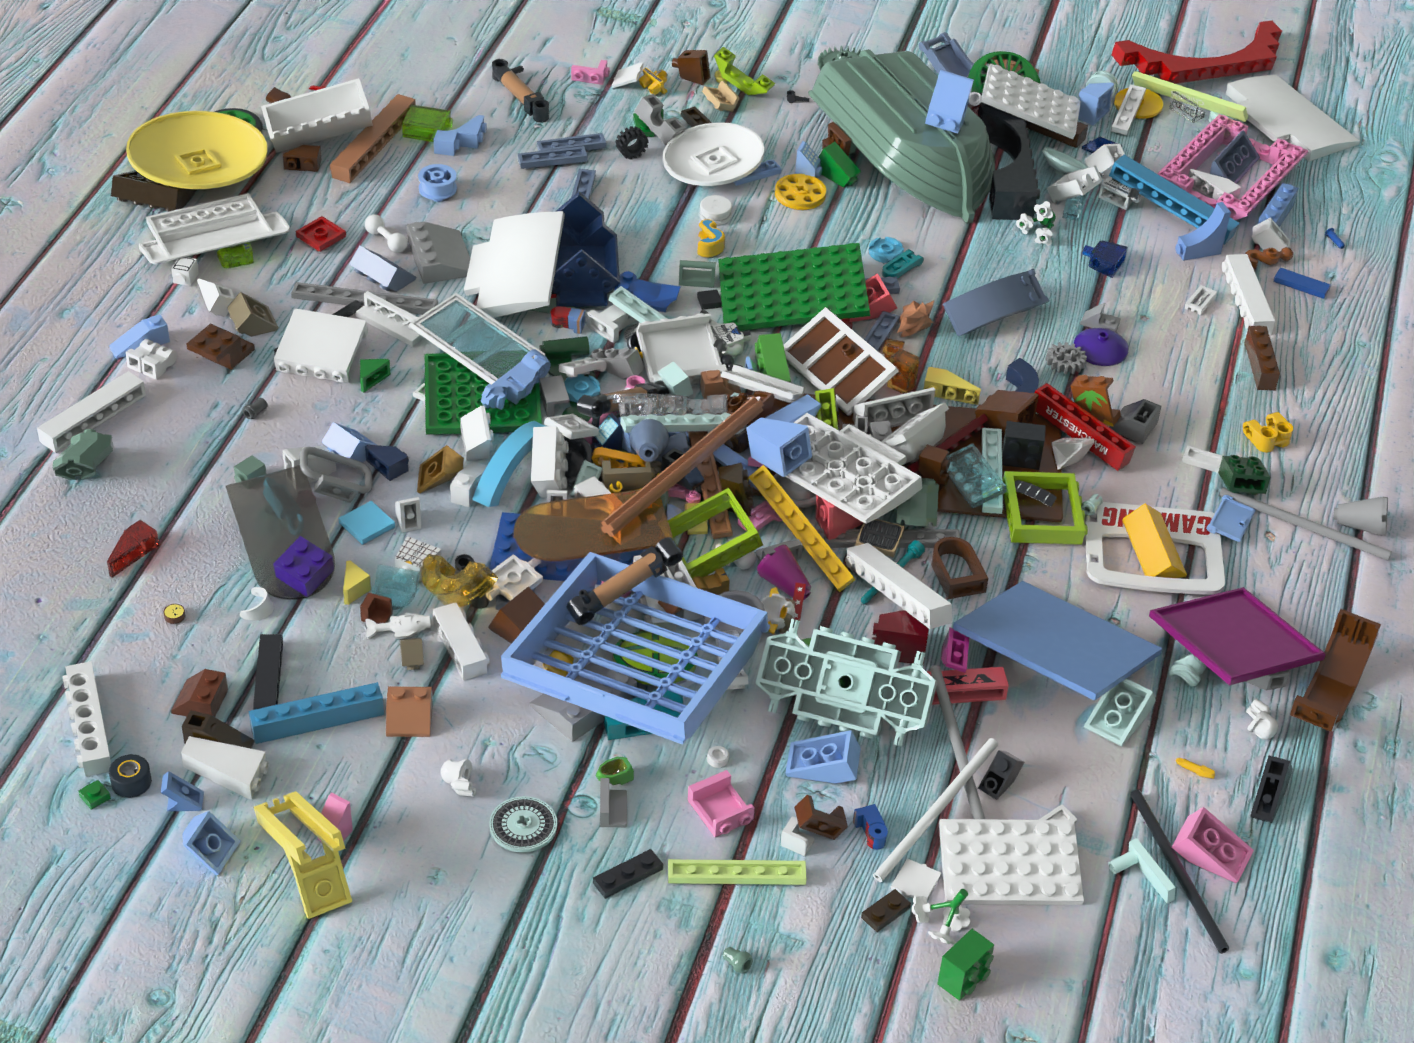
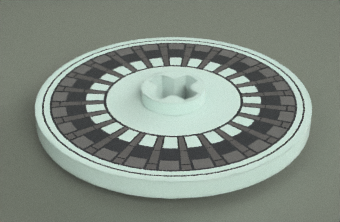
(509, 831)

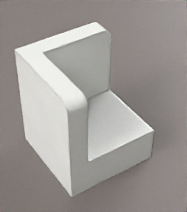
(794, 839)

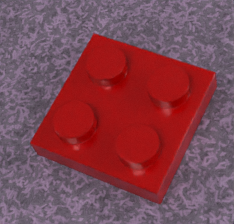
(320, 233)

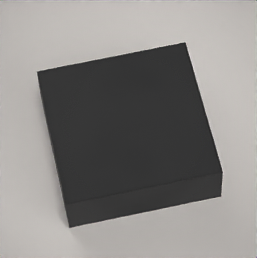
(709, 299)

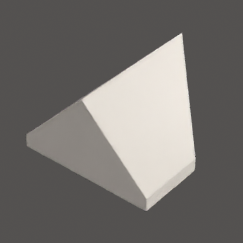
(1070, 450)

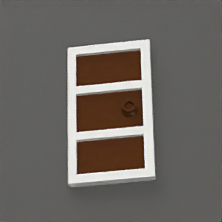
(838, 358)

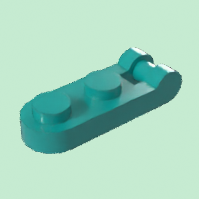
(902, 264)

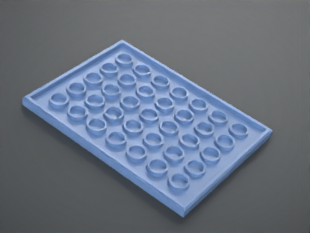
(1058, 639)

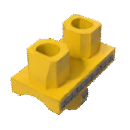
(656, 80)

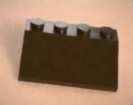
(143, 191)

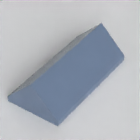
(1235, 159)

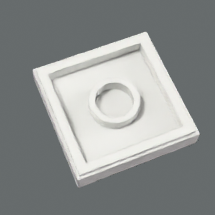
(572, 426)

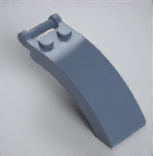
(947, 56)
(995, 302)

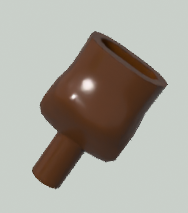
(276, 95)

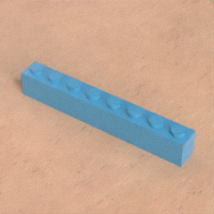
(1166, 194)

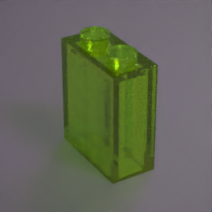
(423, 122)

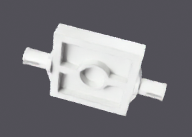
(514, 577)

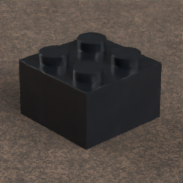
(1023, 445)

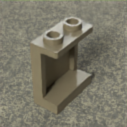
(631, 478)

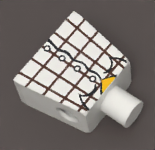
(413, 554)

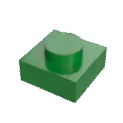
(94, 794)

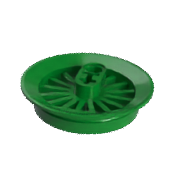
(980, 65)

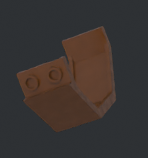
(1338, 672)

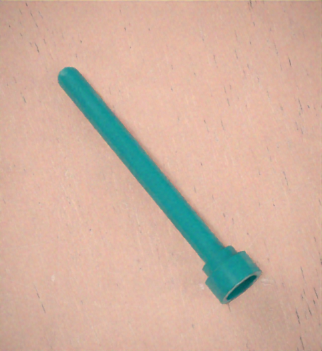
(914, 551)

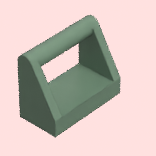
(697, 278)

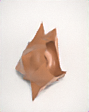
(915, 318)

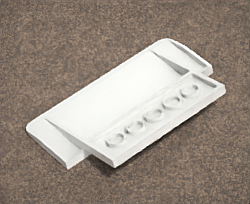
(209, 228)

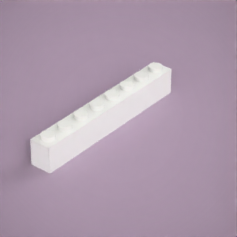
(899, 585)

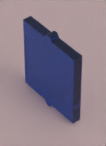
(1095, 144)

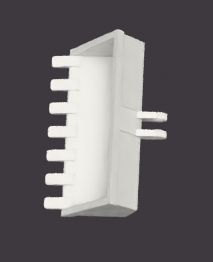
(317, 115)

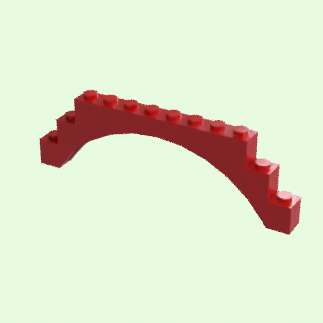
(1255, 57)

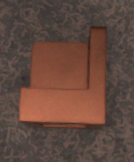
(376, 608)

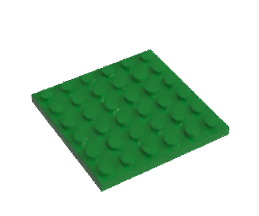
(456, 391)

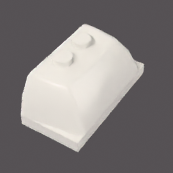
(918, 432)

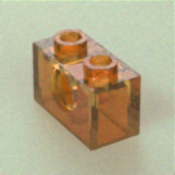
(907, 366)

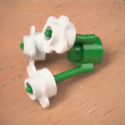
(1045, 217)

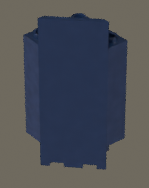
(586, 256)

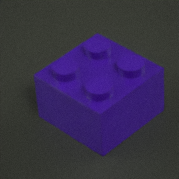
(304, 566)

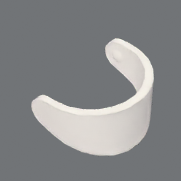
(262, 610)

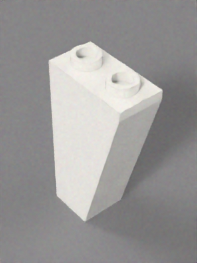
(226, 764)

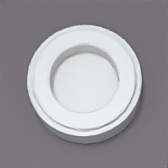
(718, 756)

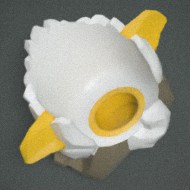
(779, 611)

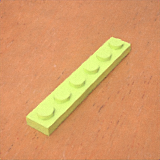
(736, 872)

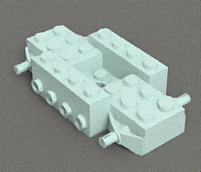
(876, 687)

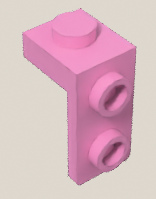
(589, 74)

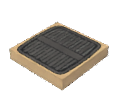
(881, 535)

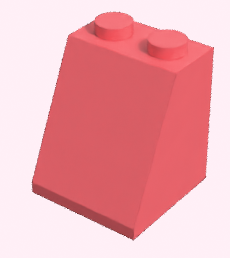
(833, 519)

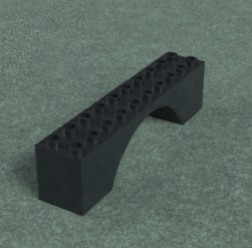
(1014, 186)

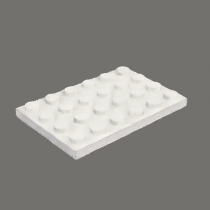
(1031, 100)
(1011, 861)

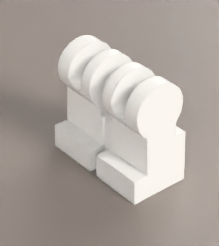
(150, 358)

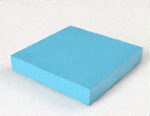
(366, 522)

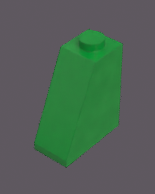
(838, 166)

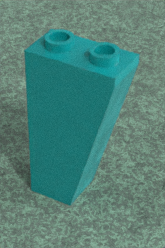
(618, 730)

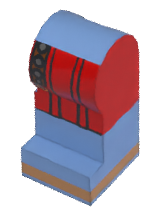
(568, 318)

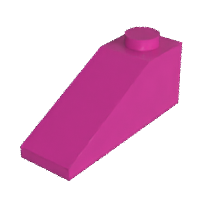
(955, 650)

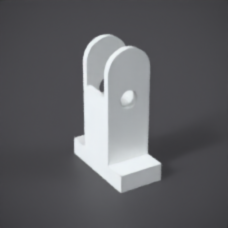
(609, 322)

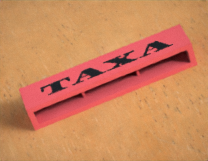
(975, 685)

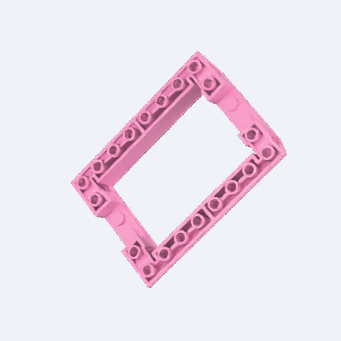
(1221, 131)

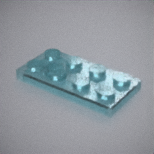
(974, 476)

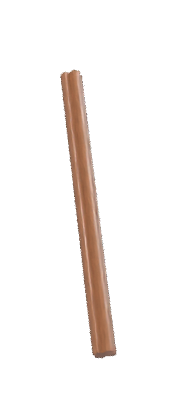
(681, 467)

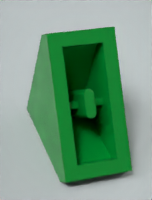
(372, 372)

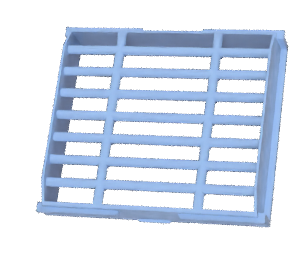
(553, 617)

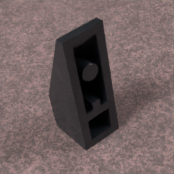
(1271, 788)

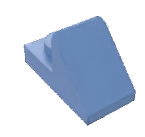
(181, 794)

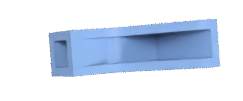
(467, 135)

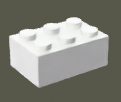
(548, 460)

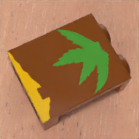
(1093, 396)

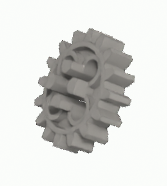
(1066, 358)

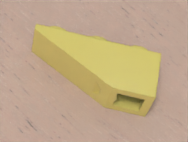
(951, 386)

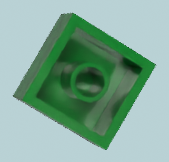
(966, 964)

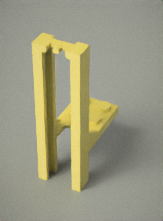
(319, 880)

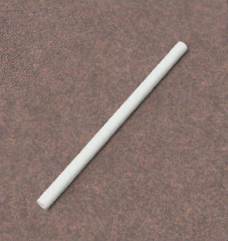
(928, 818)

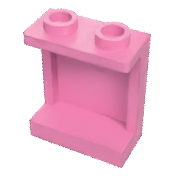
(719, 804)

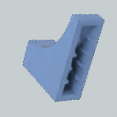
(1206, 239)

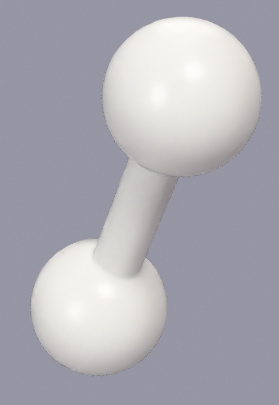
(396, 242)

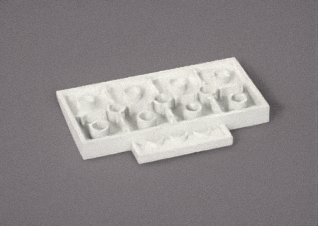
(1289, 116)
(517, 264)
(854, 471)

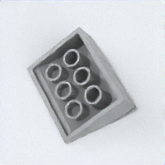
(438, 252)
(575, 720)

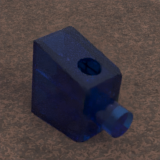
(1106, 257)

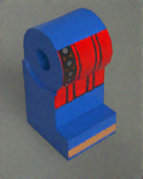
(872, 824)

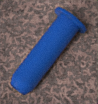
(1330, 232)

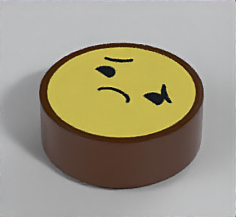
(174, 613)

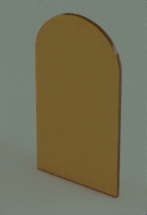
(573, 528)

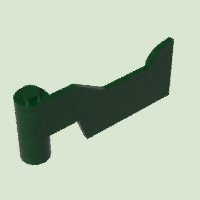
(560, 352)

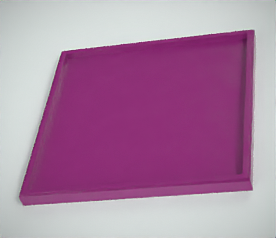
(1236, 635)

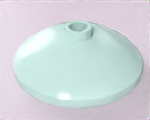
(1062, 162)

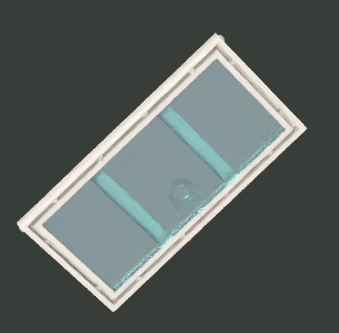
(472, 337)

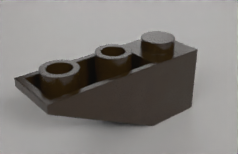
(210, 728)

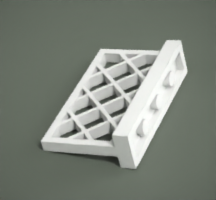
(761, 382)

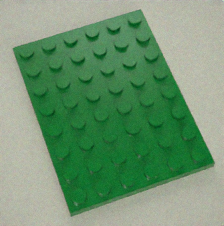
(793, 286)

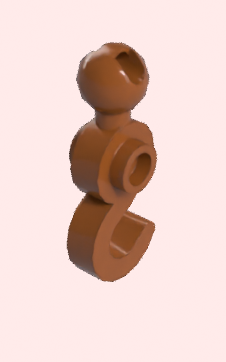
(1269, 256)

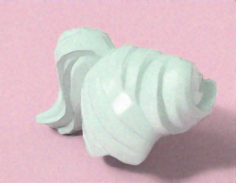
(1189, 669)

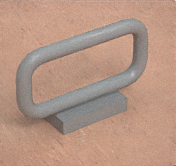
(333, 486)

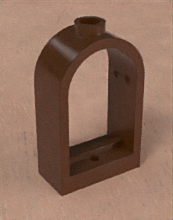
(959, 586)

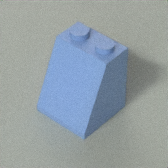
(779, 444)

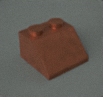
(202, 693)

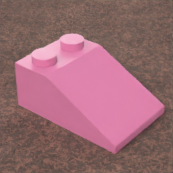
(1212, 846)

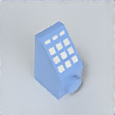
(807, 161)

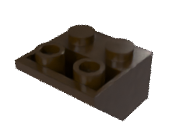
(737, 480)

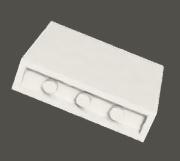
(679, 340)
(320, 345)

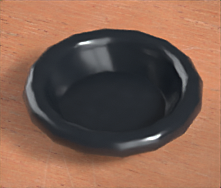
(578, 452)

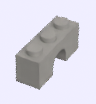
(650, 113)

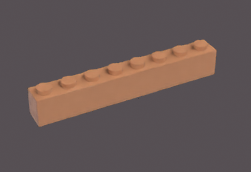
(371, 140)

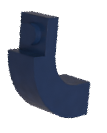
(1022, 376)

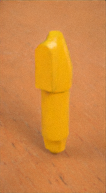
(1202, 771)

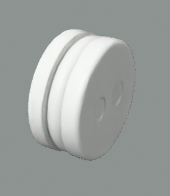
(716, 209)

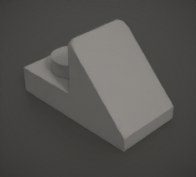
(1097, 319)

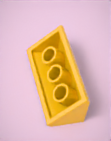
(1153, 543)

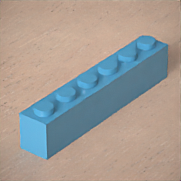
(316, 713)

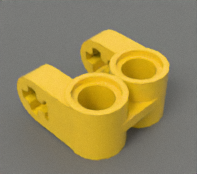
(1265, 438)

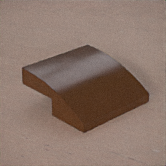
(836, 135)

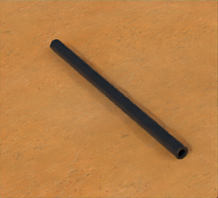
(1180, 872)

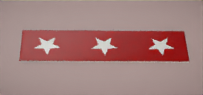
(798, 597)

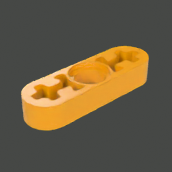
(604, 454)

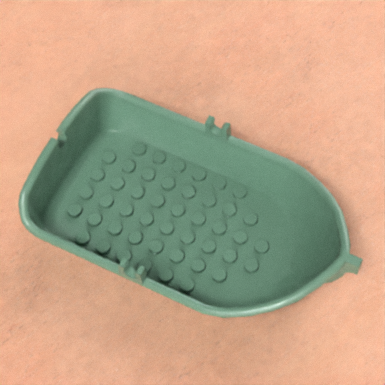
(884, 110)

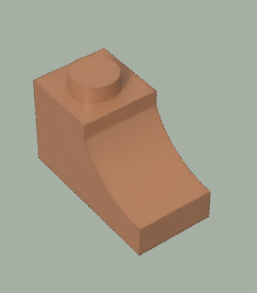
(713, 384)

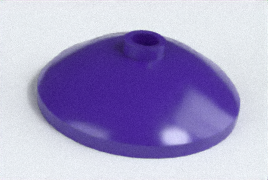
(1102, 346)

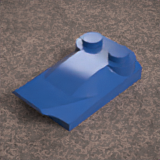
(653, 294)

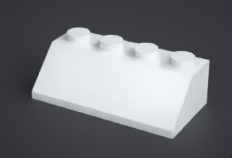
(897, 408)

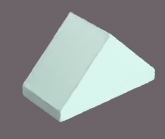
(676, 380)

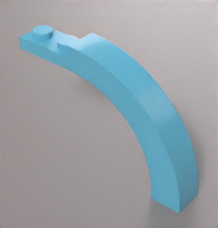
(503, 465)

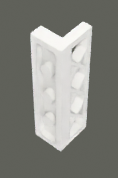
(388, 323)

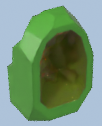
(617, 770)

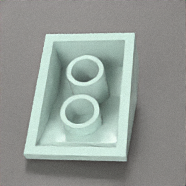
(1120, 711)

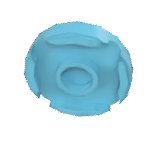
(885, 249)
(580, 386)

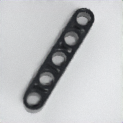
(268, 670)

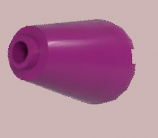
(783, 571)

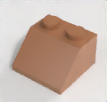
(408, 711)

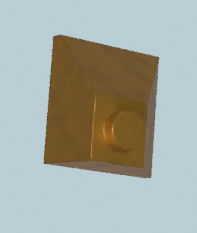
(439, 469)

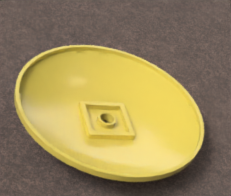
(196, 149)

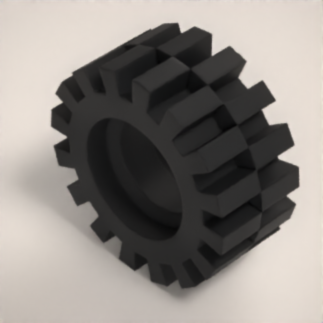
(635, 149)

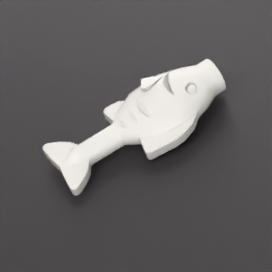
(403, 625)

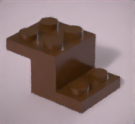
(220, 346)

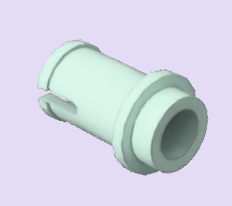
(1090, 505)

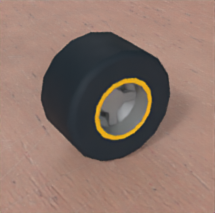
(130, 775)

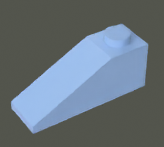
(151, 328)

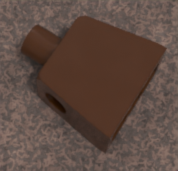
(693, 66)

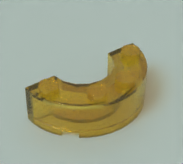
(462, 587)

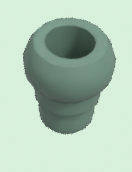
(738, 959)

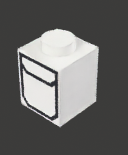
(185, 271)

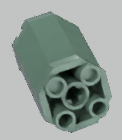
(83, 455)
(921, 507)

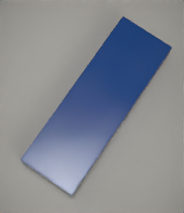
(1301, 283)

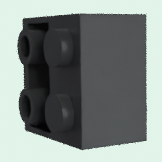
(1137, 420)

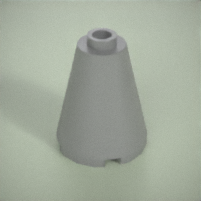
(1365, 515)

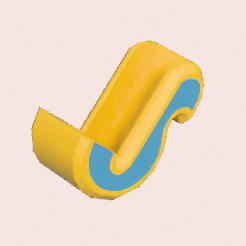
(712, 239)

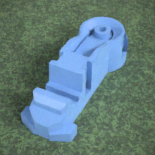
(520, 385)

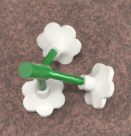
(955, 916)

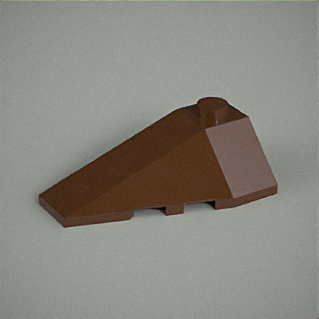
(767, 398)

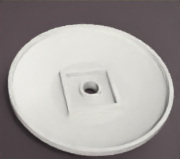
(713, 154)

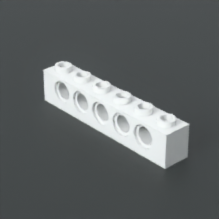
(88, 719)

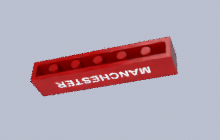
(1081, 424)

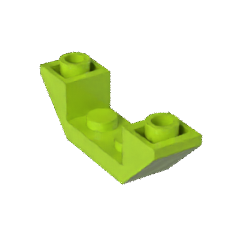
(725, 60)

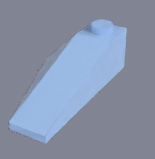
(796, 410)

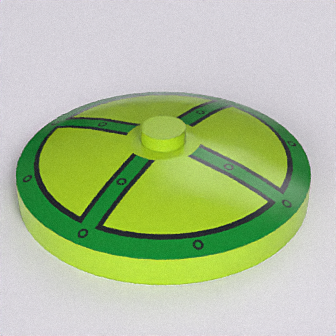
(653, 654)

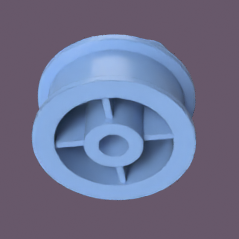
(437, 182)

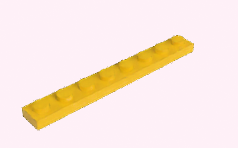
(802, 528)

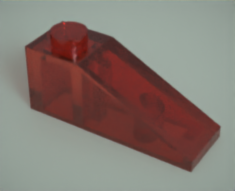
(132, 545)

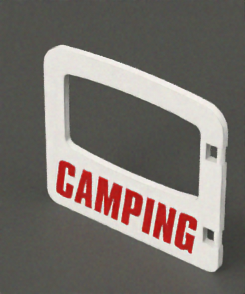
(1183, 527)

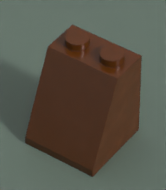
(1008, 406)
(516, 615)

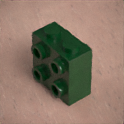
(1244, 474)

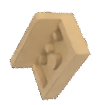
(722, 97)

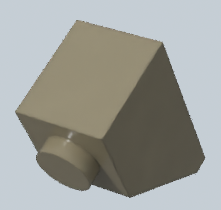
(411, 653)

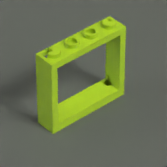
(1043, 533)
(725, 553)

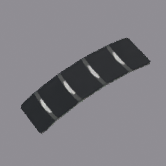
(1035, 492)

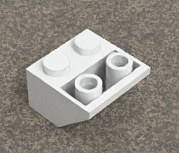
(1104, 158)
(477, 434)

